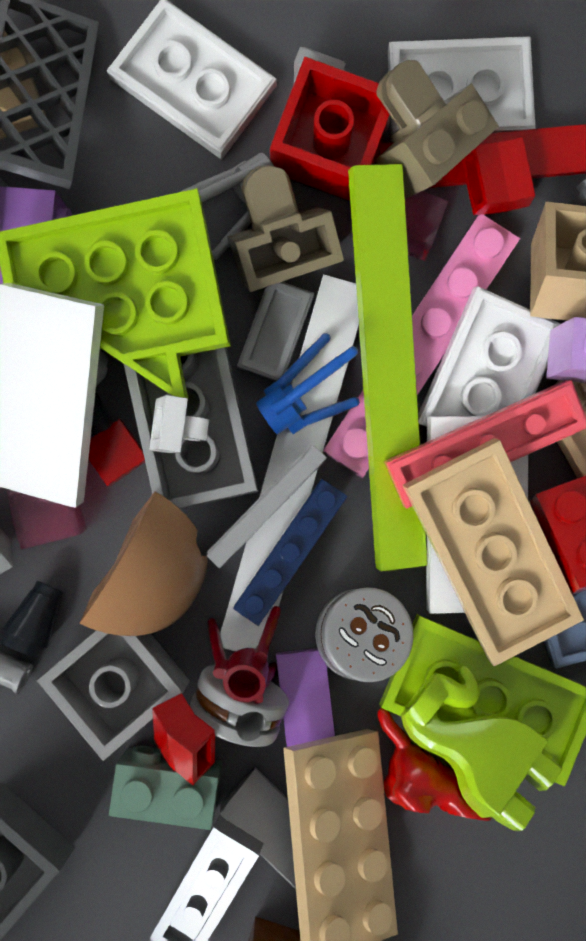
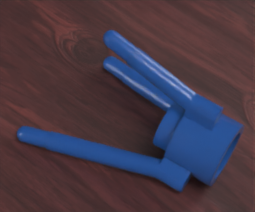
(284, 404)

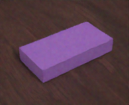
(306, 684)

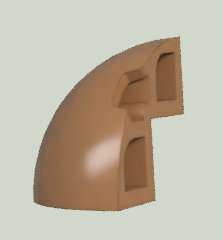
(152, 576)

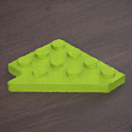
(146, 267)

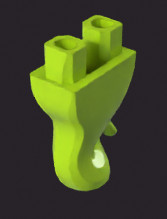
(486, 752)

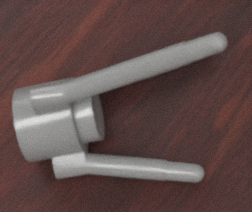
(224, 181)

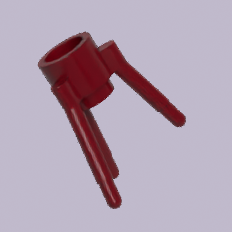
(246, 670)

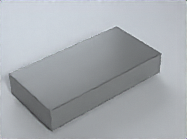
(275, 331)

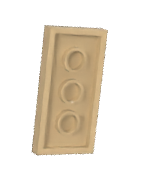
(493, 551)
(340, 839)

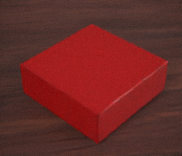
(115, 453)

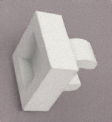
(172, 425)

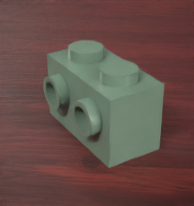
(154, 792)

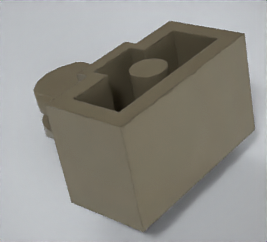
(431, 130)
(281, 238)

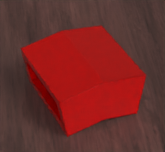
(498, 177)
(183, 738)

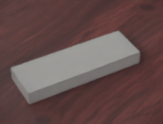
(266, 506)

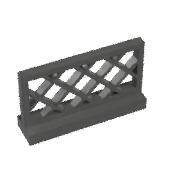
(48, 20)

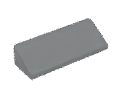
(263, 813)

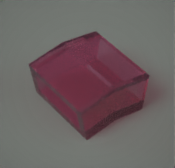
(422, 222)
(43, 521)

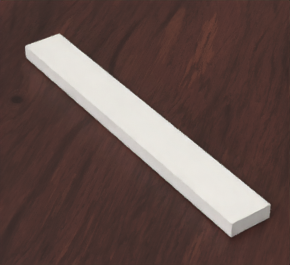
(337, 315)

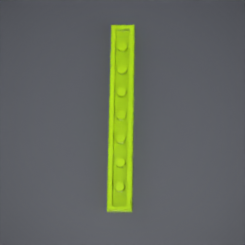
(386, 354)

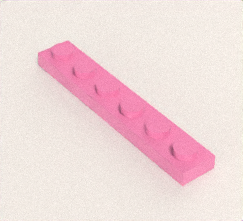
(433, 323)

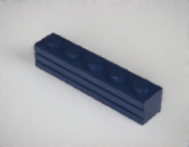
(289, 552)

